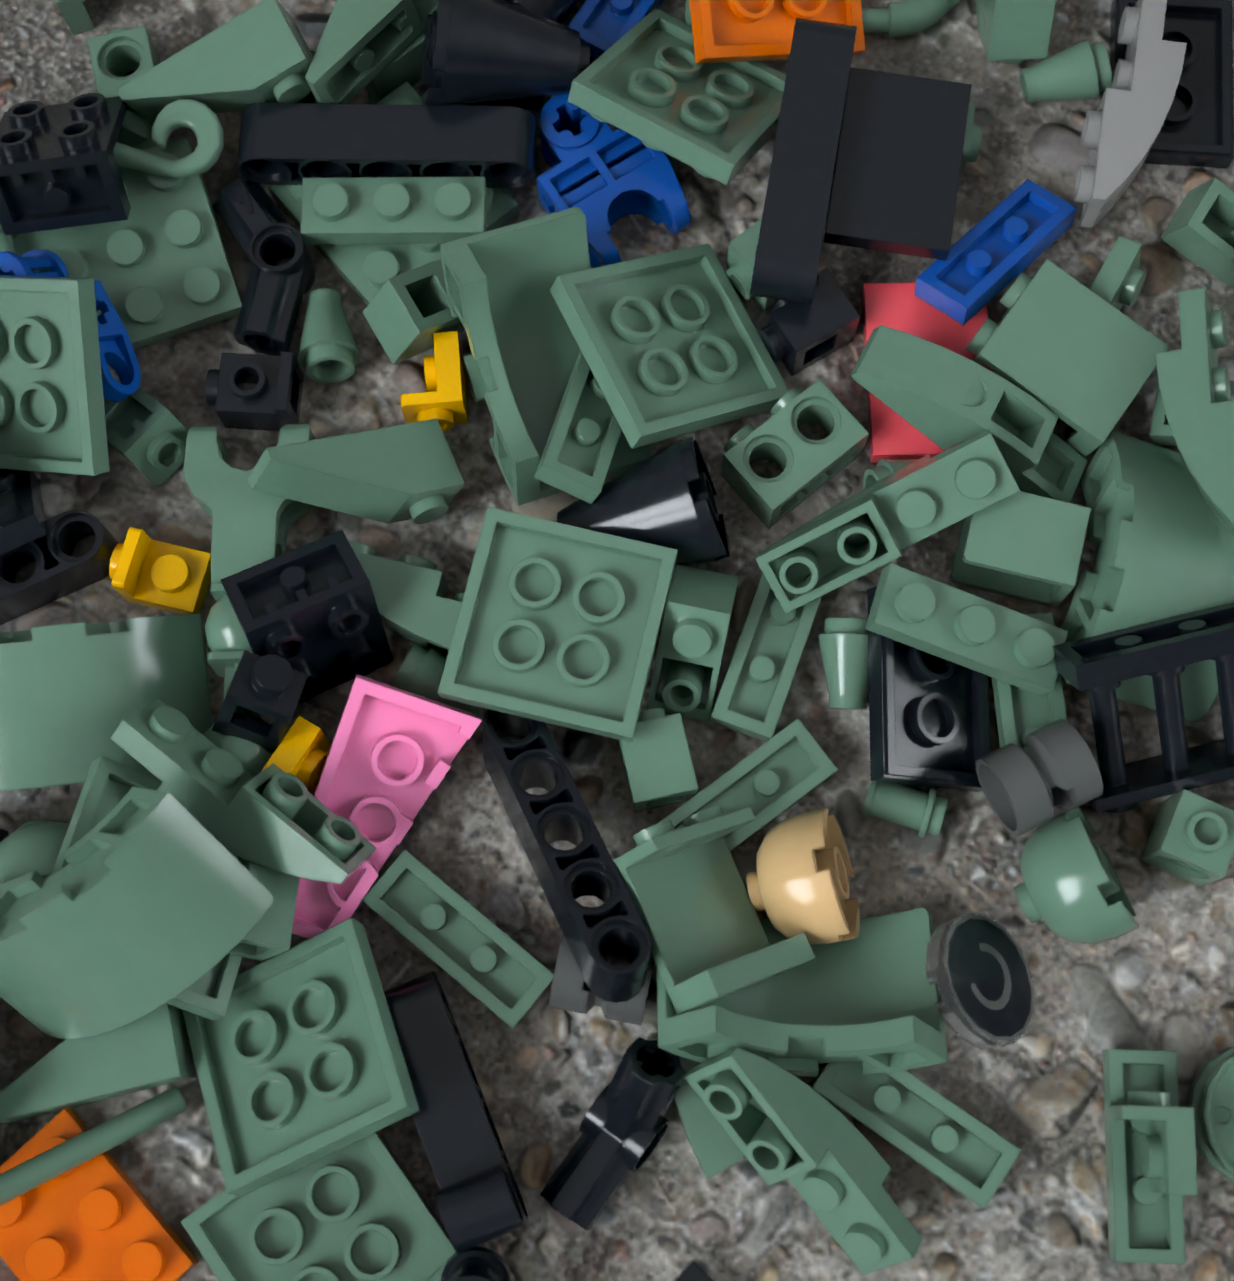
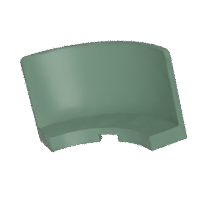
(520, 338)
(1154, 558)
(77, 682)
(126, 921)
(846, 1005)

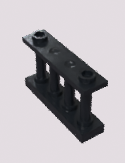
(1159, 651)

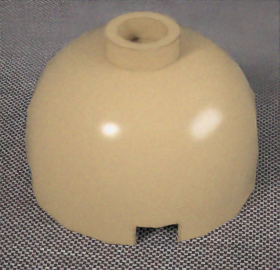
(805, 879)

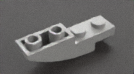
(1130, 111)

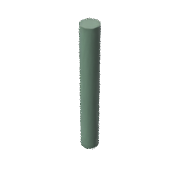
(90, 1144)

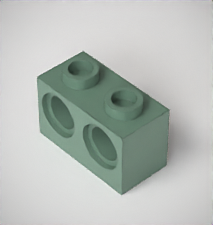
(803, 462)

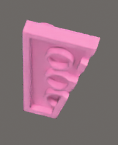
(378, 776)

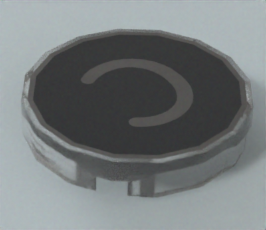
(981, 980)

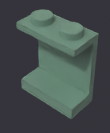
(1068, 352)
(700, 911)

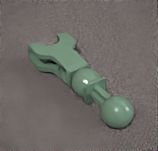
(245, 532)

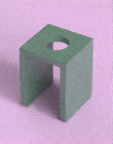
(1022, 548)

